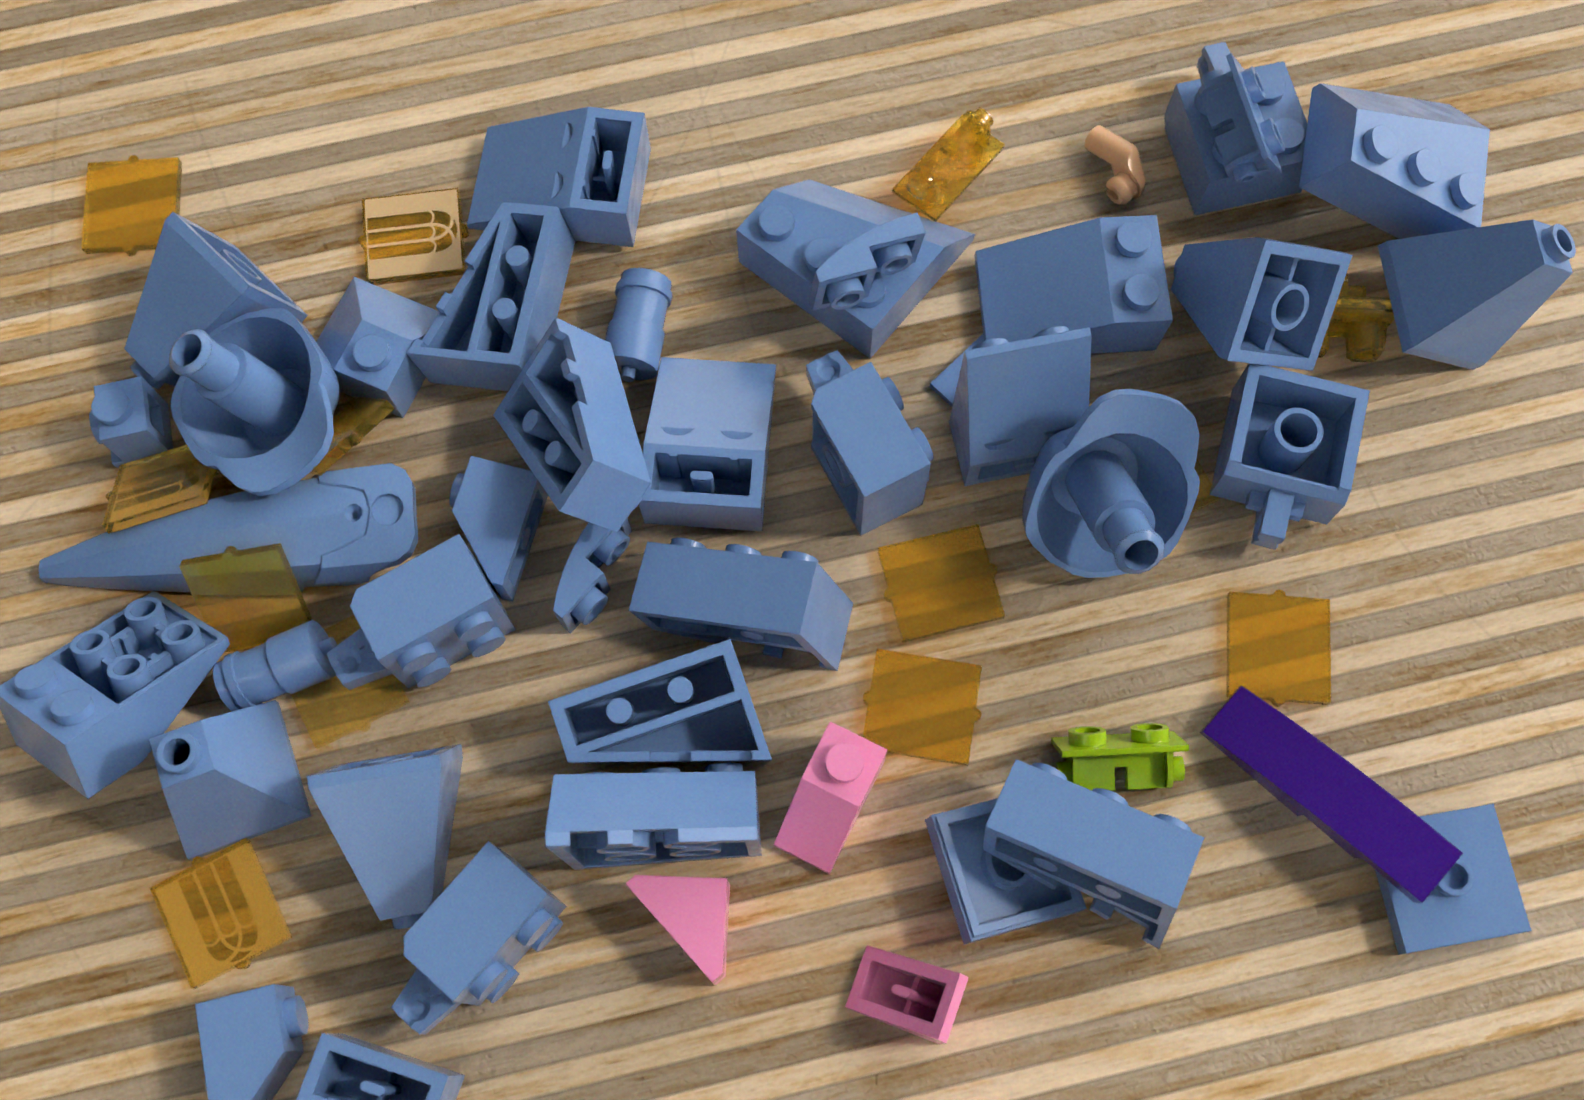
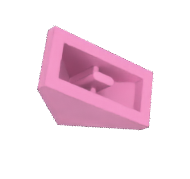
(692, 913)
(907, 994)

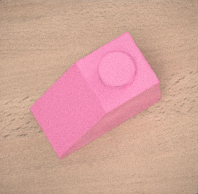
(830, 797)

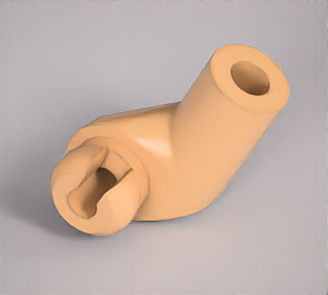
(1125, 163)

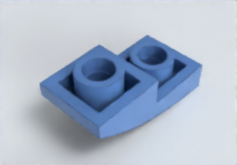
(850, 271)
(582, 584)

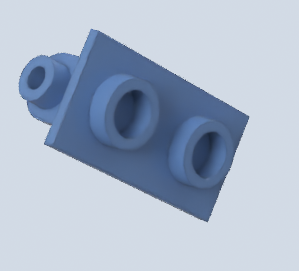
(1236, 99)

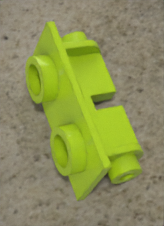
(1143, 754)

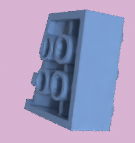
(1395, 160)
(808, 223)
(653, 816)

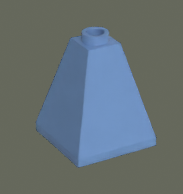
(191, 286)
(1473, 287)
(1261, 298)
(230, 778)
(394, 825)

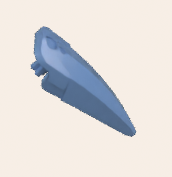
(330, 527)

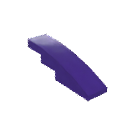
(1331, 794)

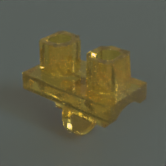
(1361, 322)

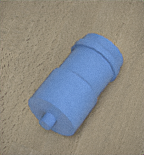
(639, 322)
(276, 667)

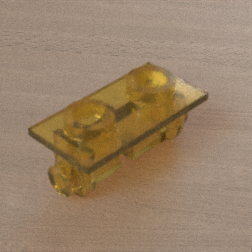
(950, 164)

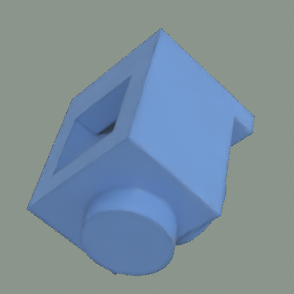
(130, 420)

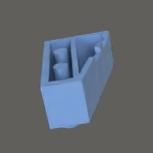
(500, 302)
(577, 427)
(742, 598)
(665, 713)
(1093, 845)

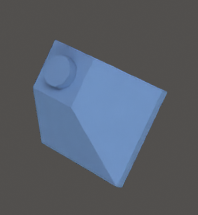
(370, 342)

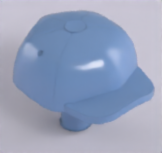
(255, 399)
(1114, 486)

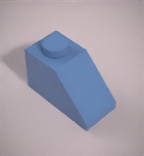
(499, 516)
(251, 1041)

